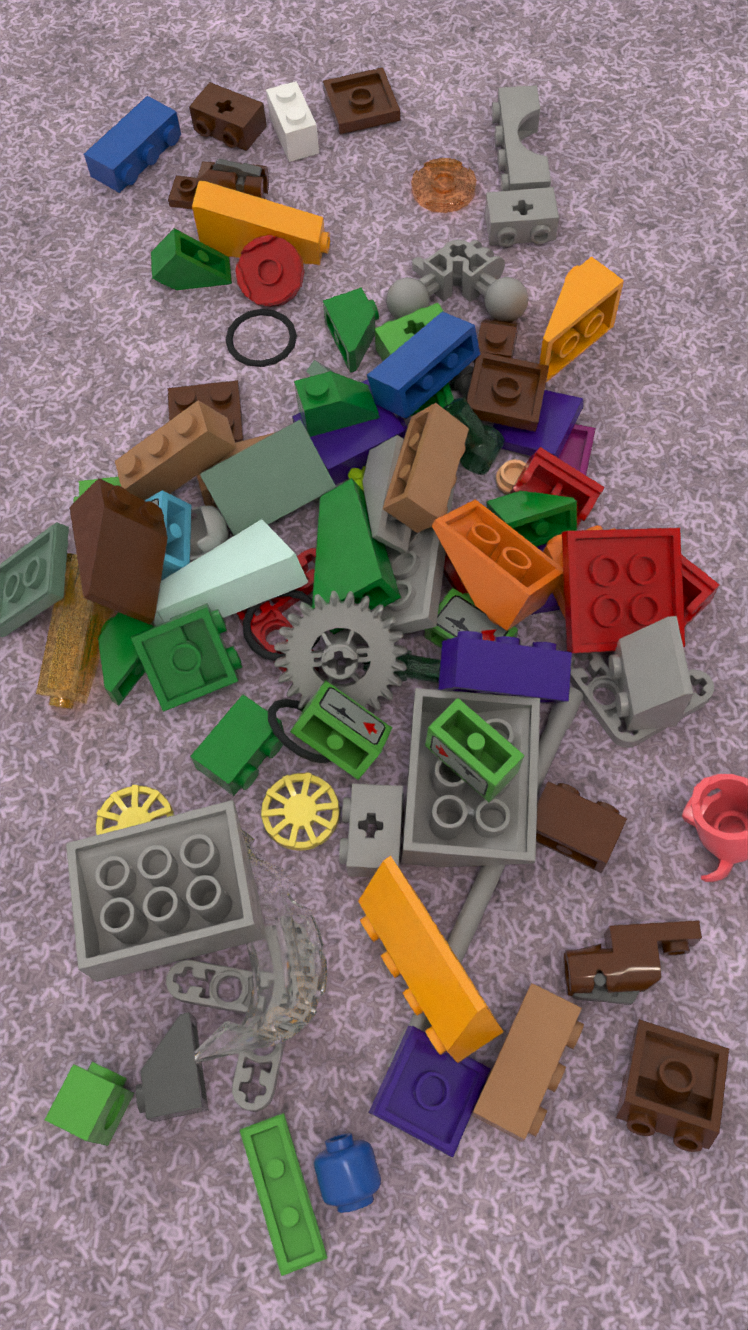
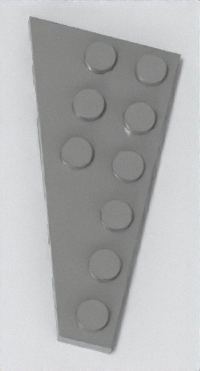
(418, 581)

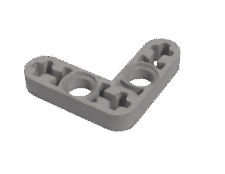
(608, 715)
(194, 996)

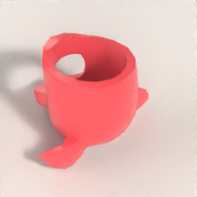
(721, 820)

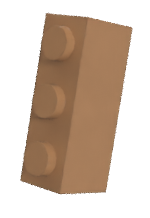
(176, 452)
(426, 468)
(529, 1064)

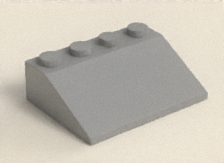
(450, 820)
(162, 892)

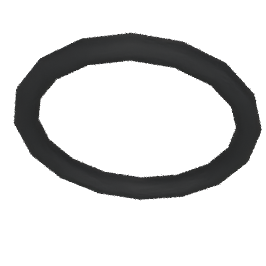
(261, 363)
(247, 625)
(285, 740)

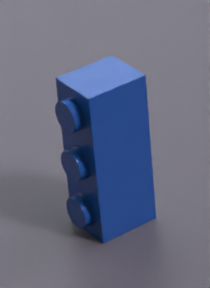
(133, 144)
(424, 364)

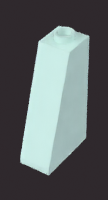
(232, 575)

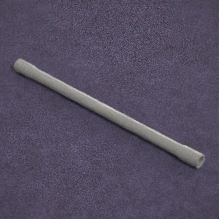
(558, 722)

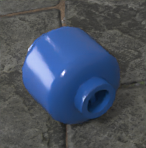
(347, 1173)

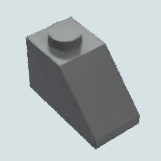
(171, 1078)

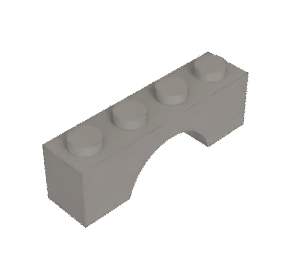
(518, 118)

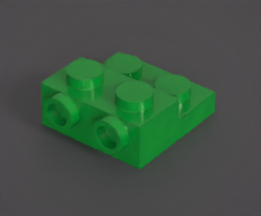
(187, 656)

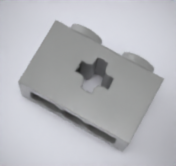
(521, 216)
(367, 806)

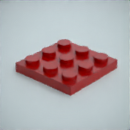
(619, 584)

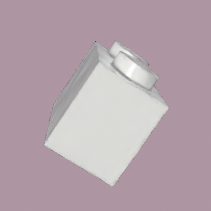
(292, 121)

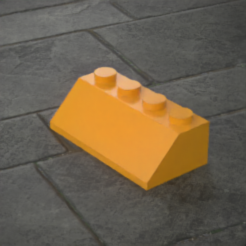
(427, 964)

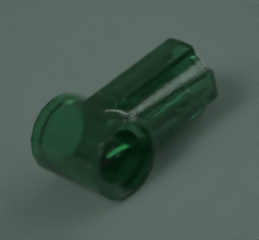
(482, 441)

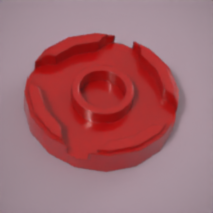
(270, 271)

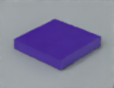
(555, 424)
(429, 1092)

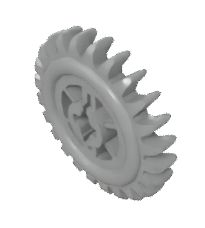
(341, 614)

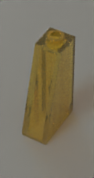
(72, 644)

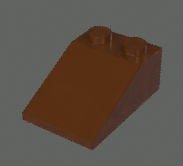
(119, 549)

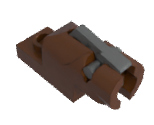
(237, 176)
(628, 962)

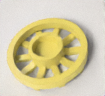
(300, 811)
(132, 815)

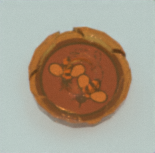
(443, 194)

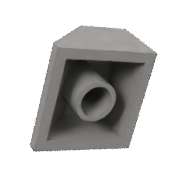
(651, 676)

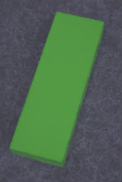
(283, 1194)

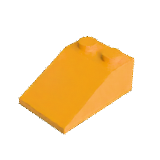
(581, 314)

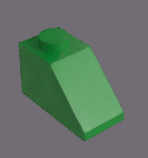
(188, 263)
(351, 324)
(333, 402)
(536, 515)
(119, 657)

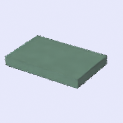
(268, 479)
(33, 578)

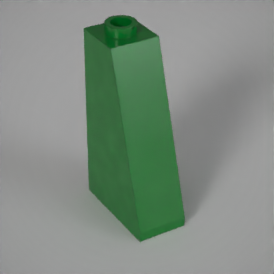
(348, 554)

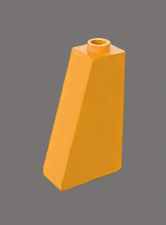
(233, 219)

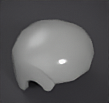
(207, 531)

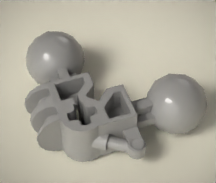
(465, 266)

